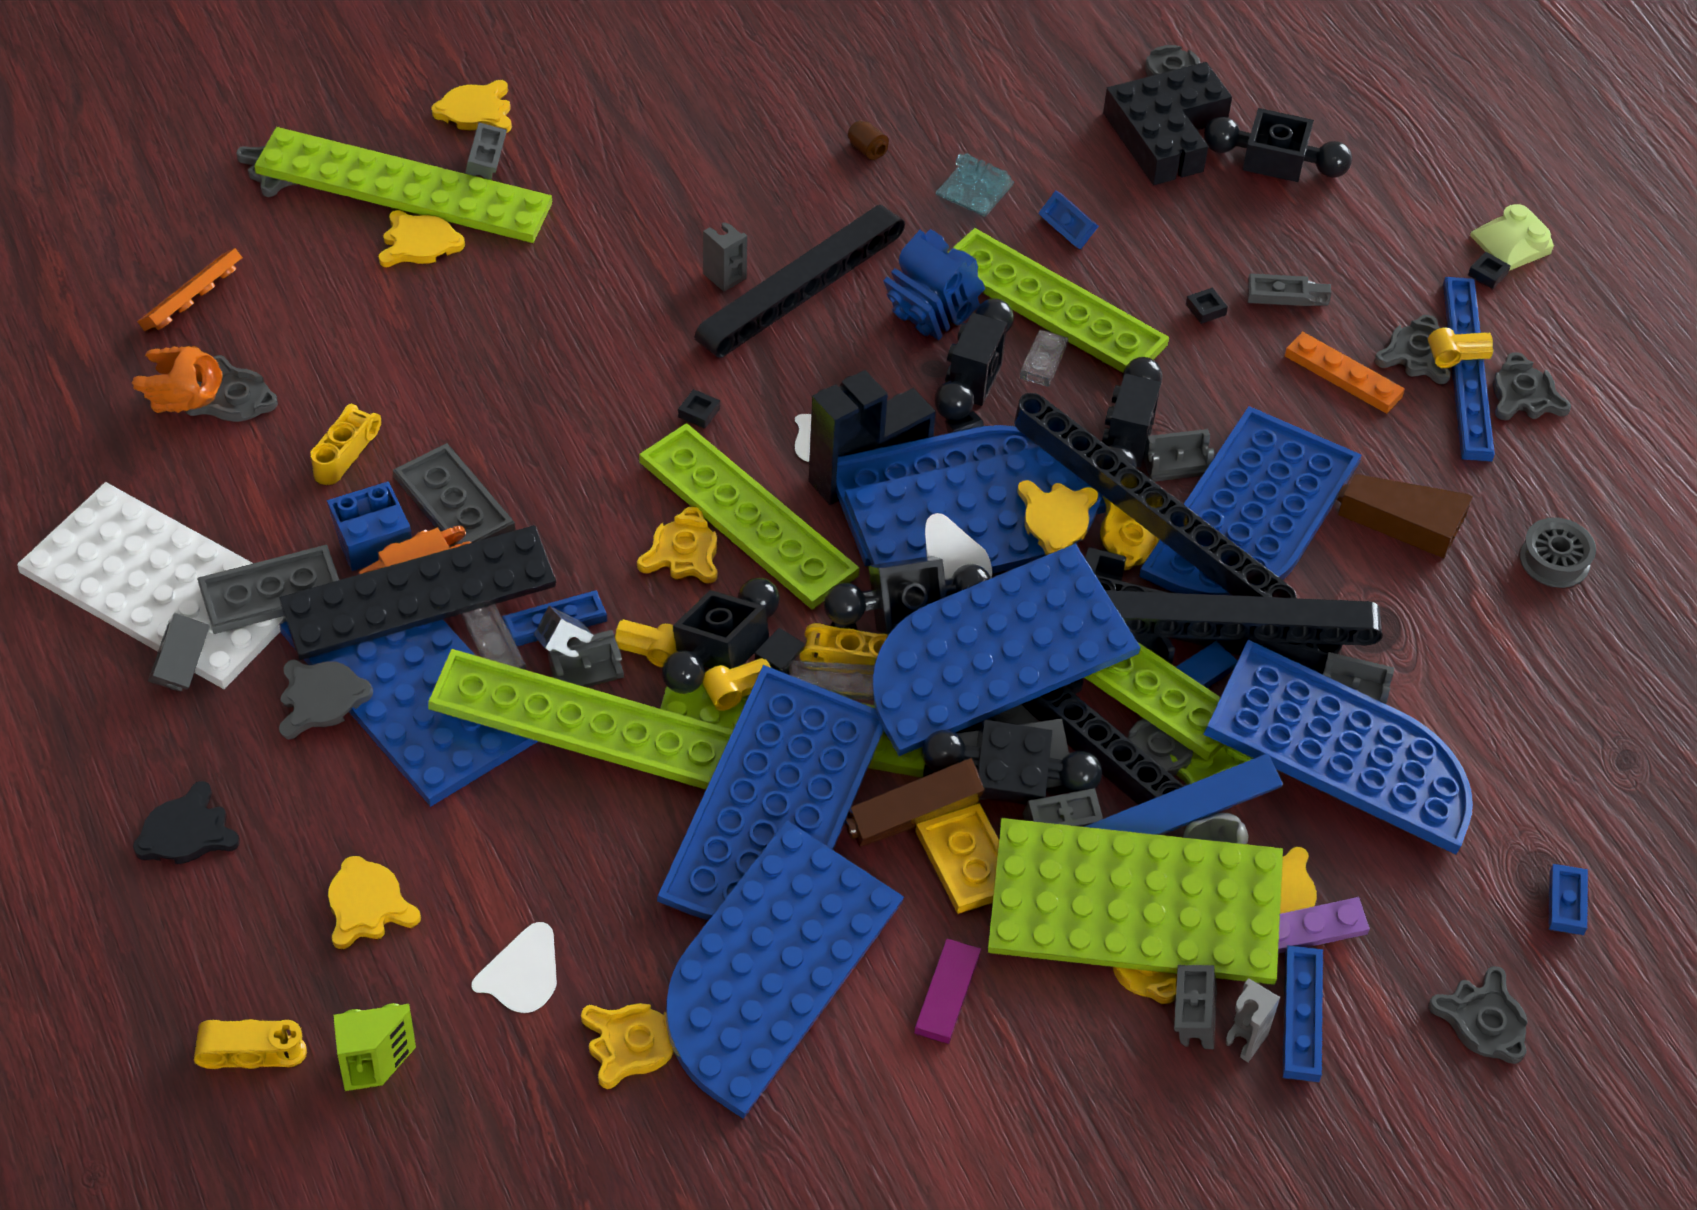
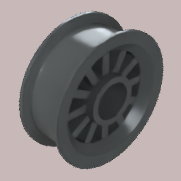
(1557, 552)

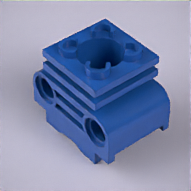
(934, 284)

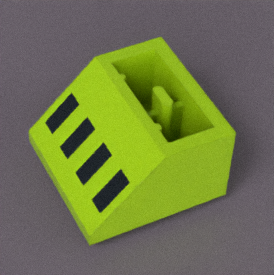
(373, 1044)

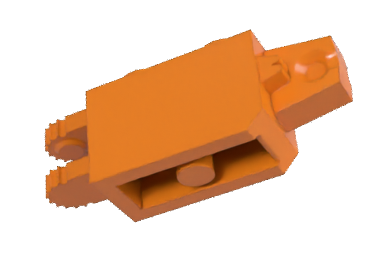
(420, 545)

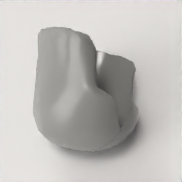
(1218, 827)

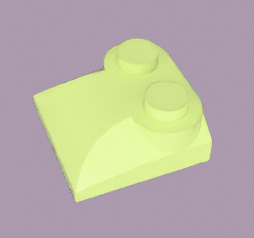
(1515, 237)

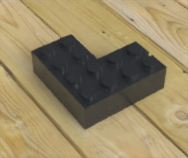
(1161, 119)
(861, 420)

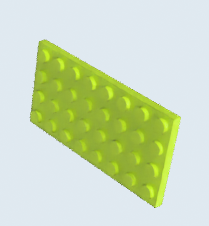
(1136, 900)

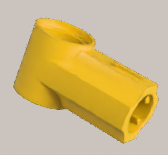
(1451, 348)
(646, 640)
(729, 685)

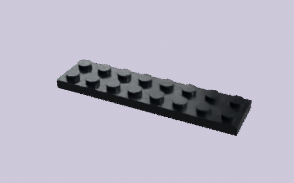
(417, 592)

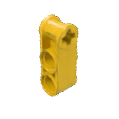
(343, 444)
(841, 645)
(249, 1044)

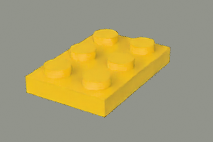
(963, 855)

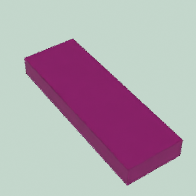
(947, 991)

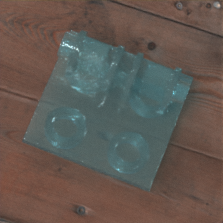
(975, 185)

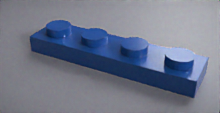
(1303, 1014)

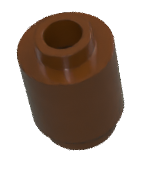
(868, 139)

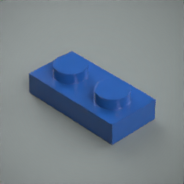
(1068, 219)
(1568, 899)

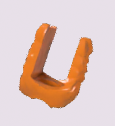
(178, 384)

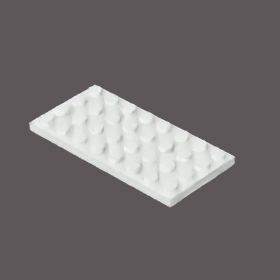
(139, 571)

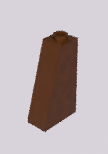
(1406, 511)
(915, 803)

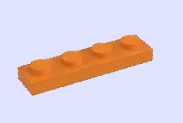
(181, 298)
(1344, 372)

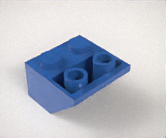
(368, 523)

